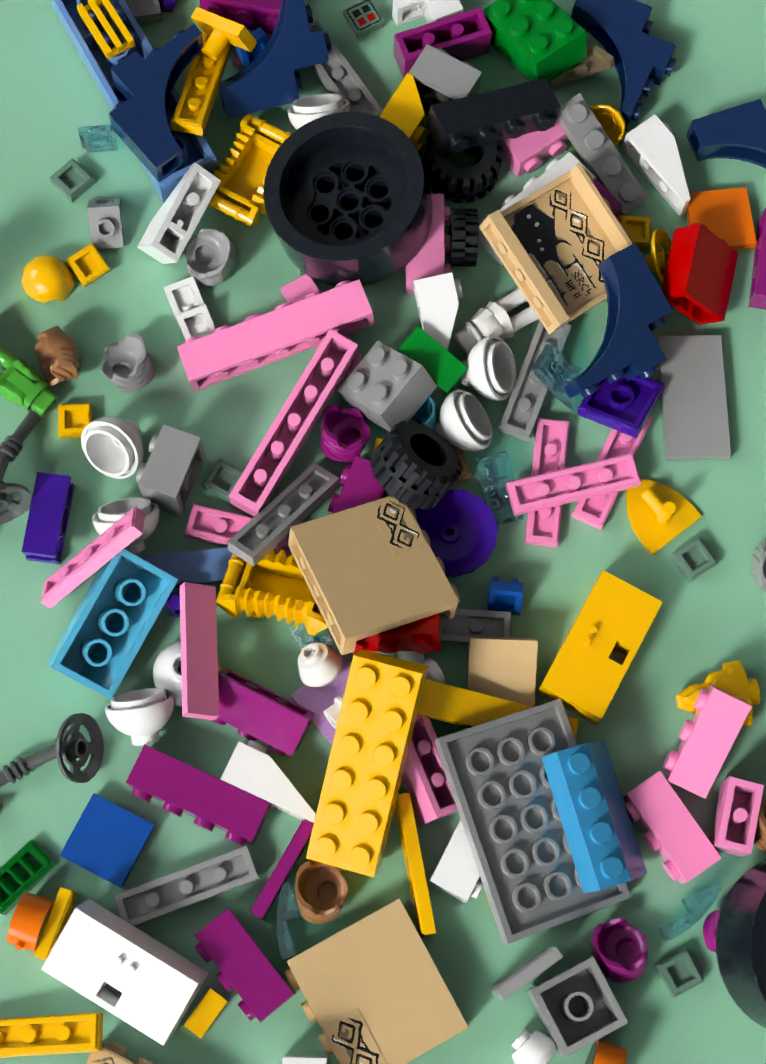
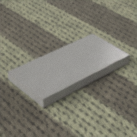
(694, 398)

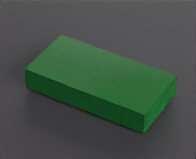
(436, 360)

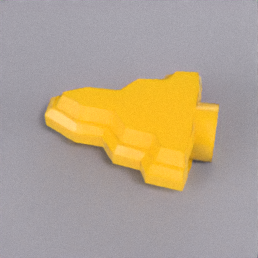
(731, 679)

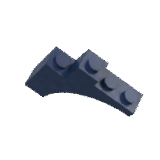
(624, 33)
(270, 76)
(148, 88)
(731, 134)
(634, 311)

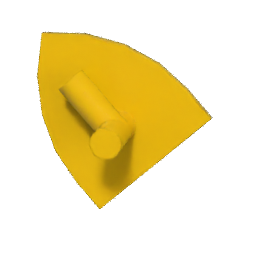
(658, 514)

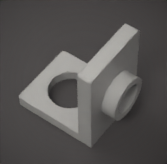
(105, 223)

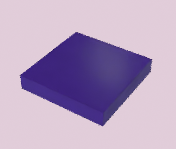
(622, 403)

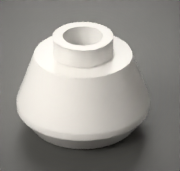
(319, 665)
(533, 1048)

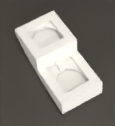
(189, 308)

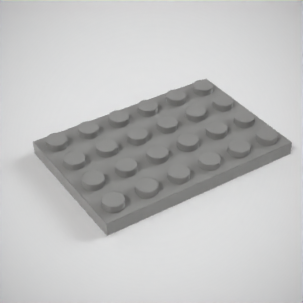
(515, 821)

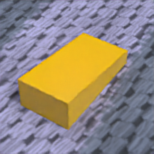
(205, 1013)

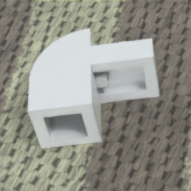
(432, 10)

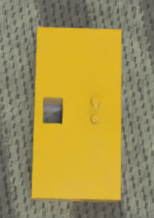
(599, 647)

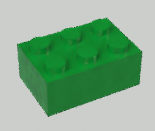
(536, 37)

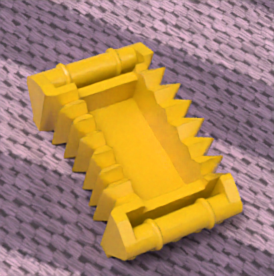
(245, 170)
(271, 587)

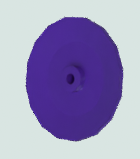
(460, 531)

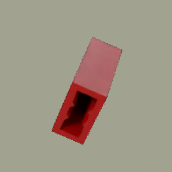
(699, 274)

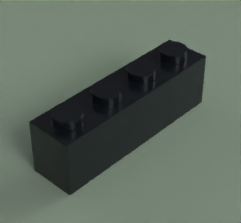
(493, 116)

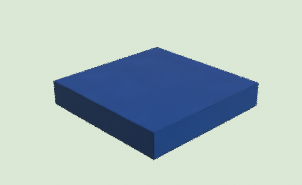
(107, 840)

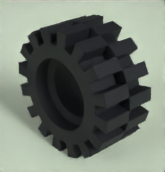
(463, 237)

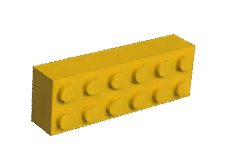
(366, 762)

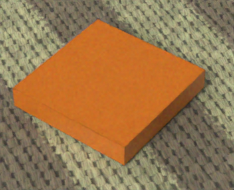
(724, 214)

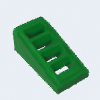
(26, 885)

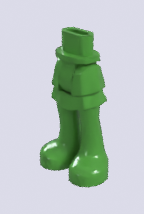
(24, 384)

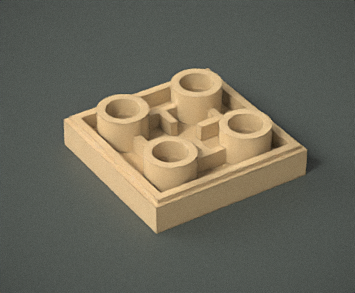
(503, 668)

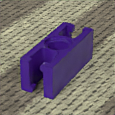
(48, 518)

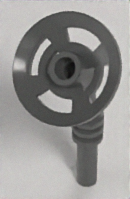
(8, 451)
(66, 748)

